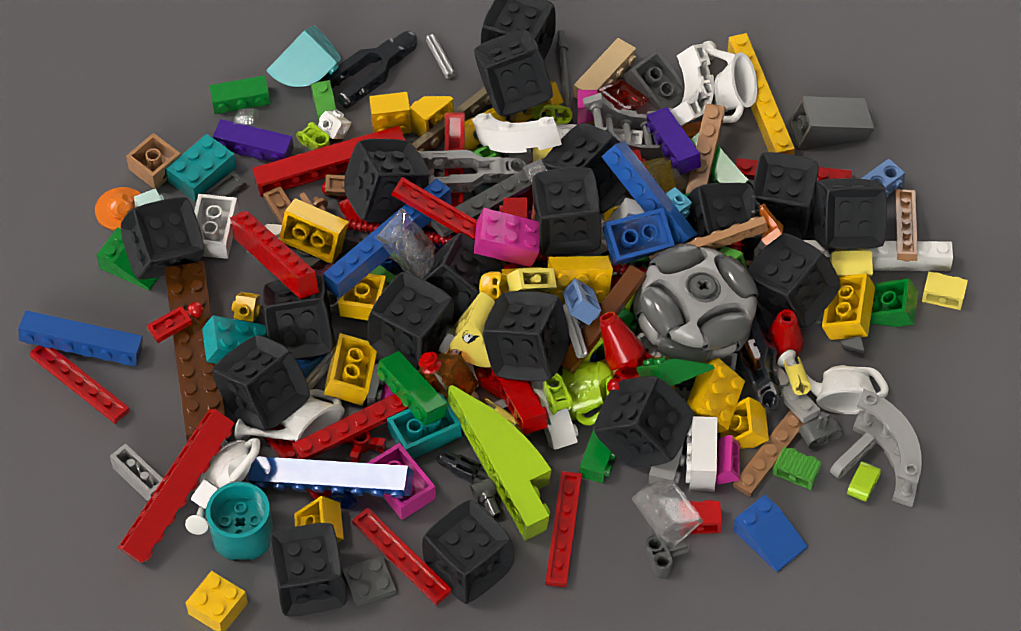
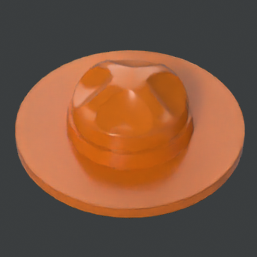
(114, 206)

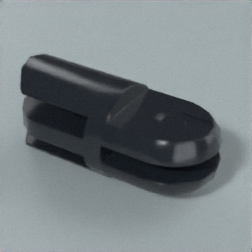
(459, 464)

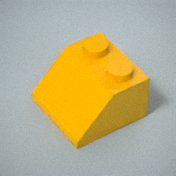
(428, 112)
(748, 424)
(321, 511)

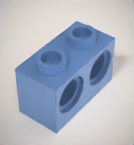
(887, 174)
(582, 301)

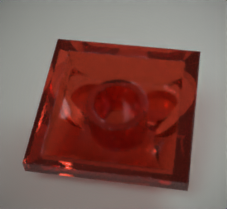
(623, 95)

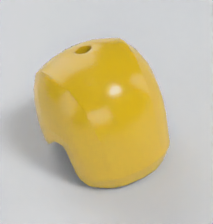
(493, 284)

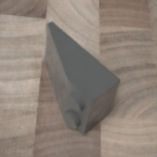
(656, 81)

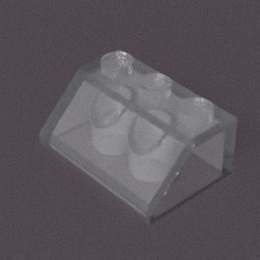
(408, 244)
(667, 511)

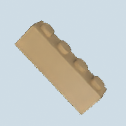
(607, 67)

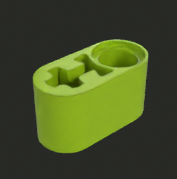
(550, 110)
(864, 481)

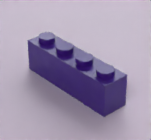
(253, 141)
(673, 141)

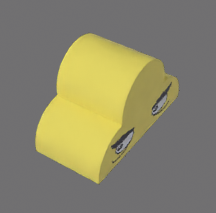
(470, 332)

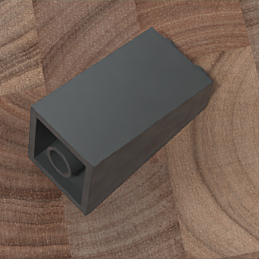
(830, 121)

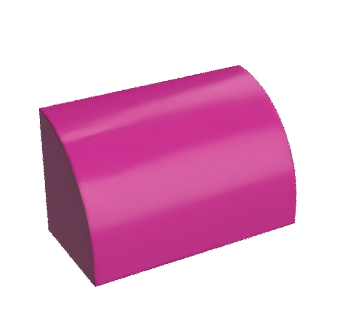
(583, 114)
(728, 460)

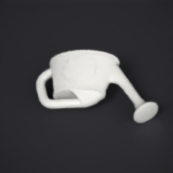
(736, 84)
(841, 385)
(305, 421)
(226, 467)

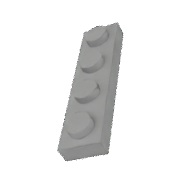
(800, 405)

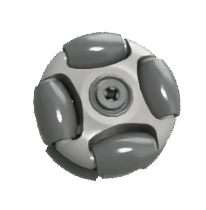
(696, 303)

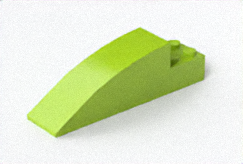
(507, 459)

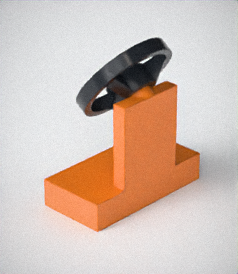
(775, 227)

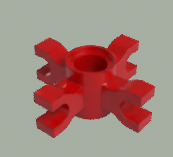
(360, 448)

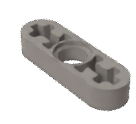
(853, 455)

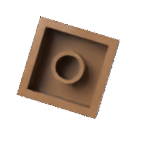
(151, 160)

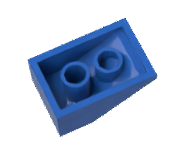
(637, 236)
(769, 533)

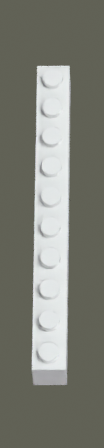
(931, 256)

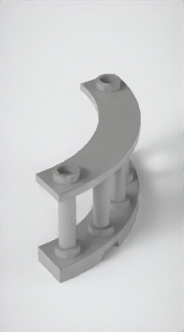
(626, 119)
(897, 440)

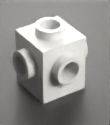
(334, 124)

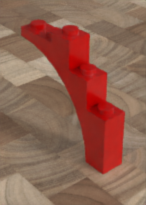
(455, 141)

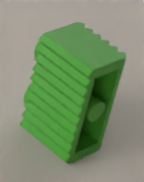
(797, 467)

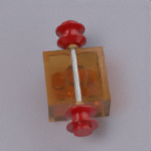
(447, 370)

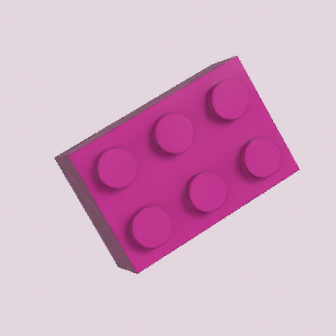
(507, 237)
(422, 488)

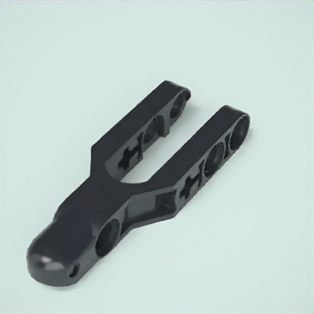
(389, 52)
(764, 380)

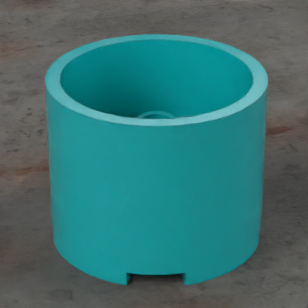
(239, 521)

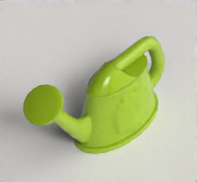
(587, 387)

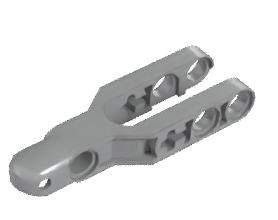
(487, 168)

